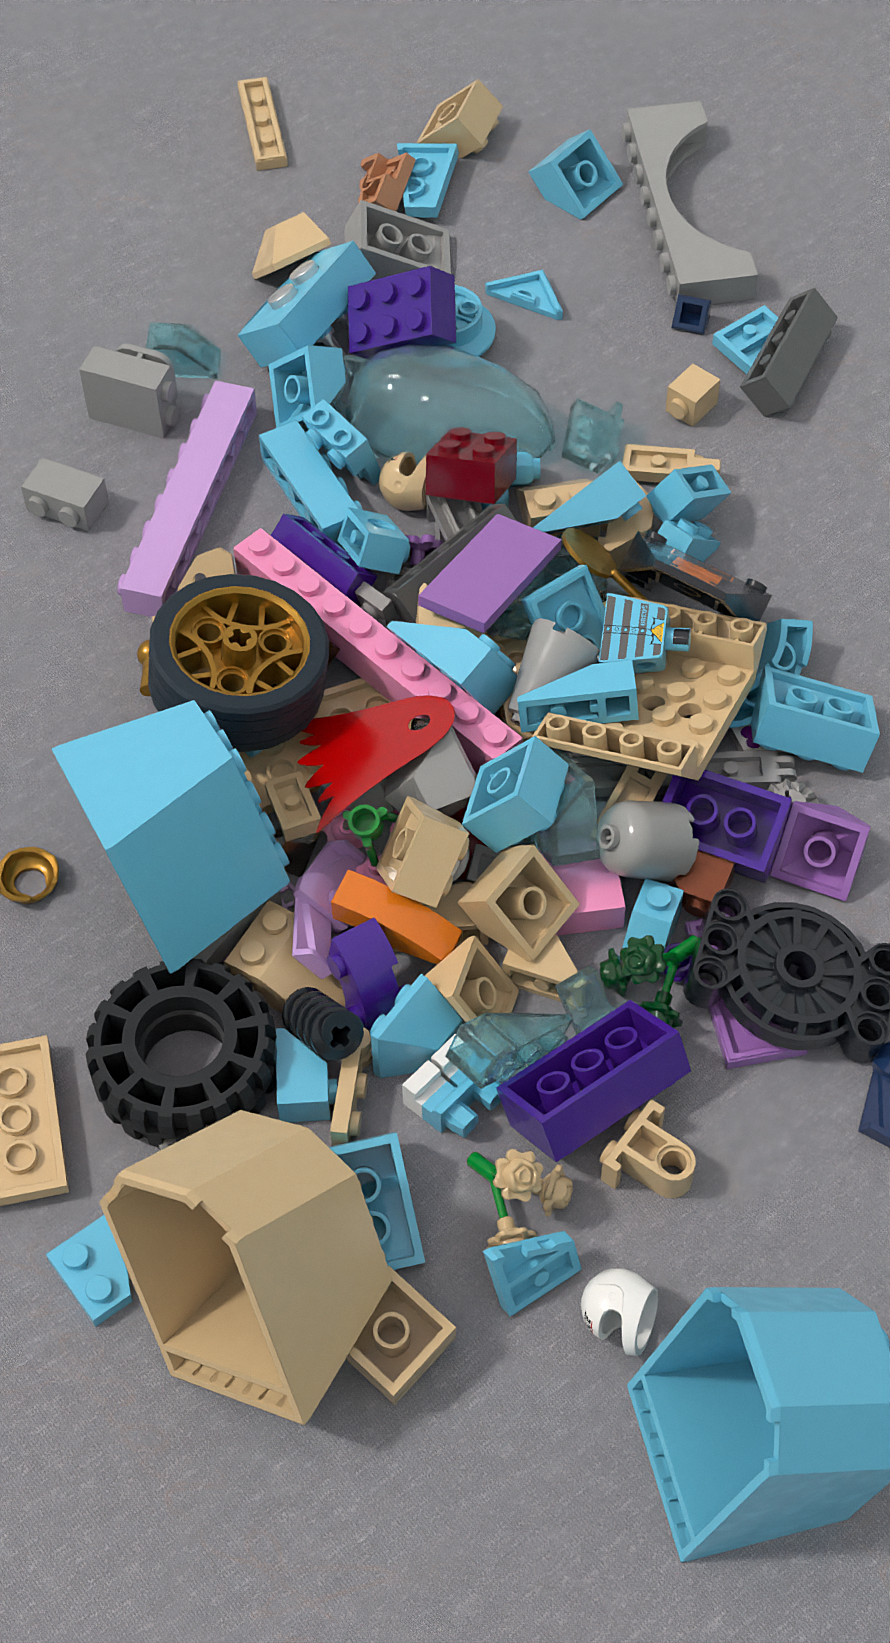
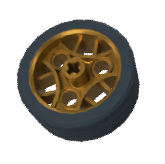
(242, 641)

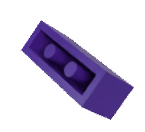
(322, 555)

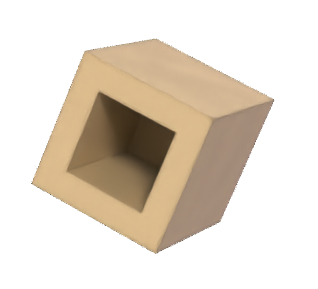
(692, 395)

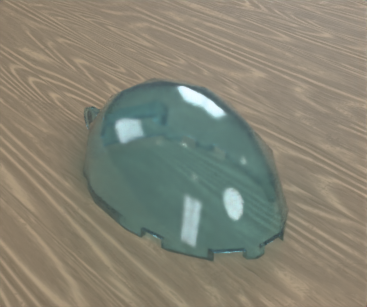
(421, 391)

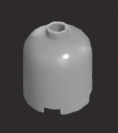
(647, 840)

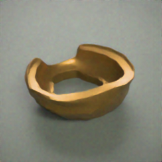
(25, 860)

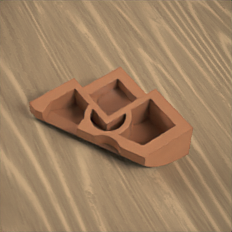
(385, 179)

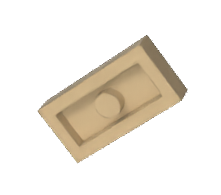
(293, 806)

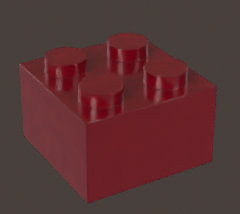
(471, 466)

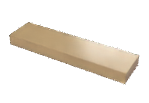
(262, 123)

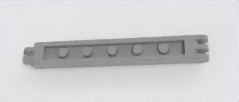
(751, 767)

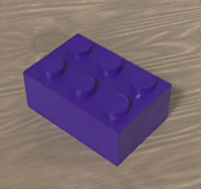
(402, 311)
(733, 820)

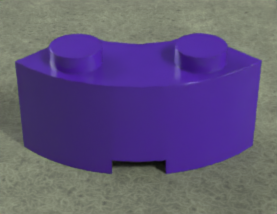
(363, 966)

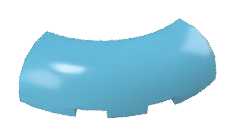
(785, 649)

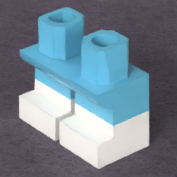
(444, 1093)

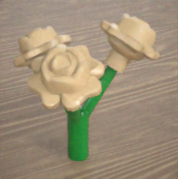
(519, 1178)

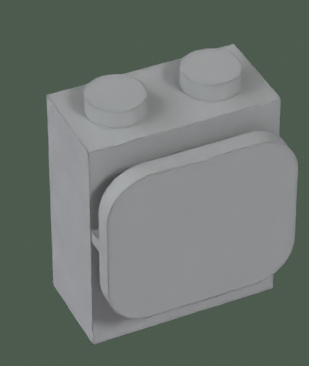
(131, 388)

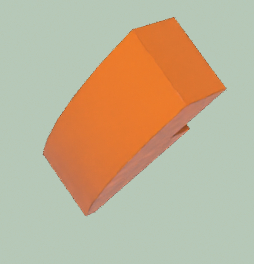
(404, 921)

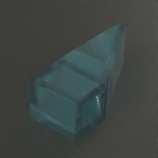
(502, 1043)

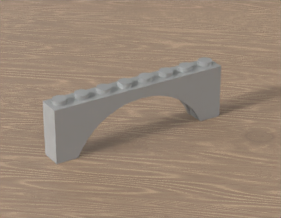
(694, 263)

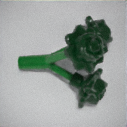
(642, 963)

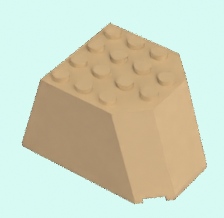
(250, 1259)

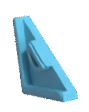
(529, 292)

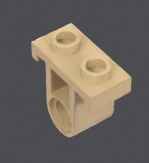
(645, 1152)

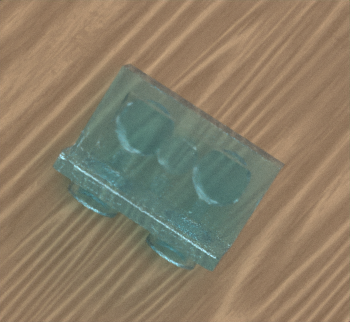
(592, 435)

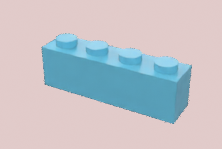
(306, 478)

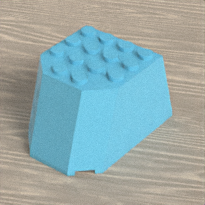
(177, 825)
(765, 1415)

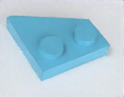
(745, 337)
(93, 1271)

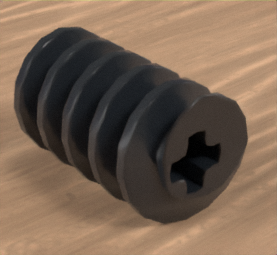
(322, 1023)

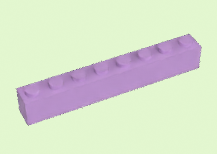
(188, 499)

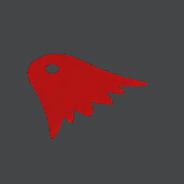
(370, 745)

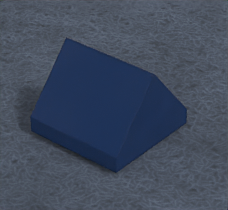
(691, 314)

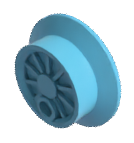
(473, 323)

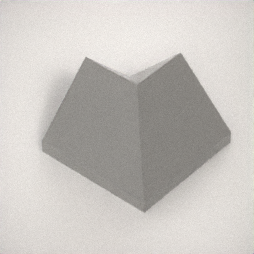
(437, 778)

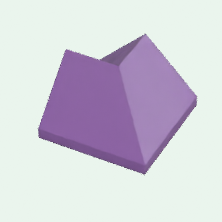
(821, 849)

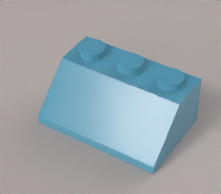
(814, 720)

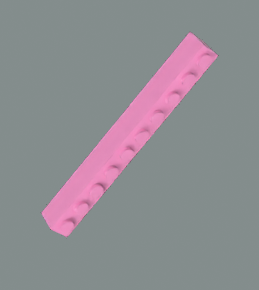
(375, 651)

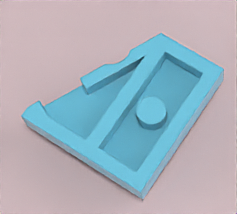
(531, 1268)

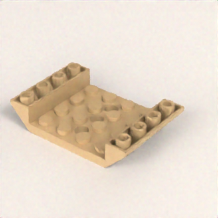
(703, 683)

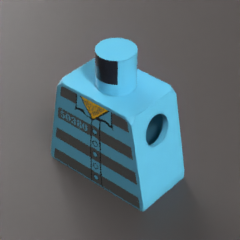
(640, 633)

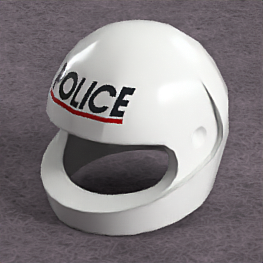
(622, 1301)

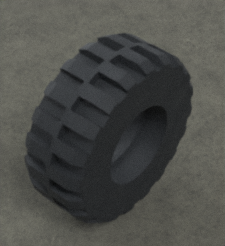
(165, 1003)

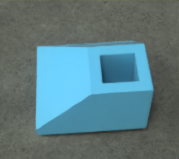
(412, 1029)

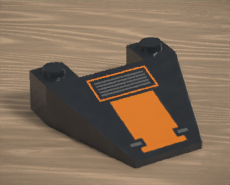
(654, 561)

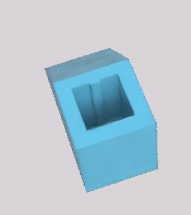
(690, 538)

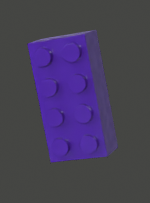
(594, 1080)

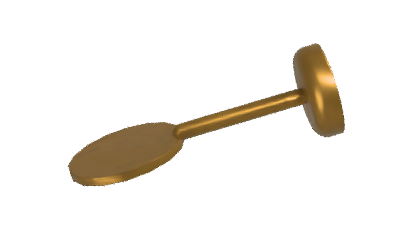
(598, 560)

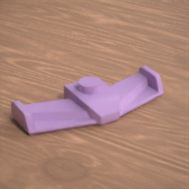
(313, 904)

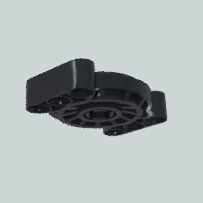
(771, 1004)

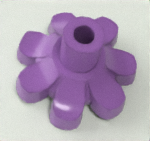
(421, 546)

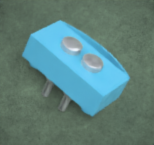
(307, 304)

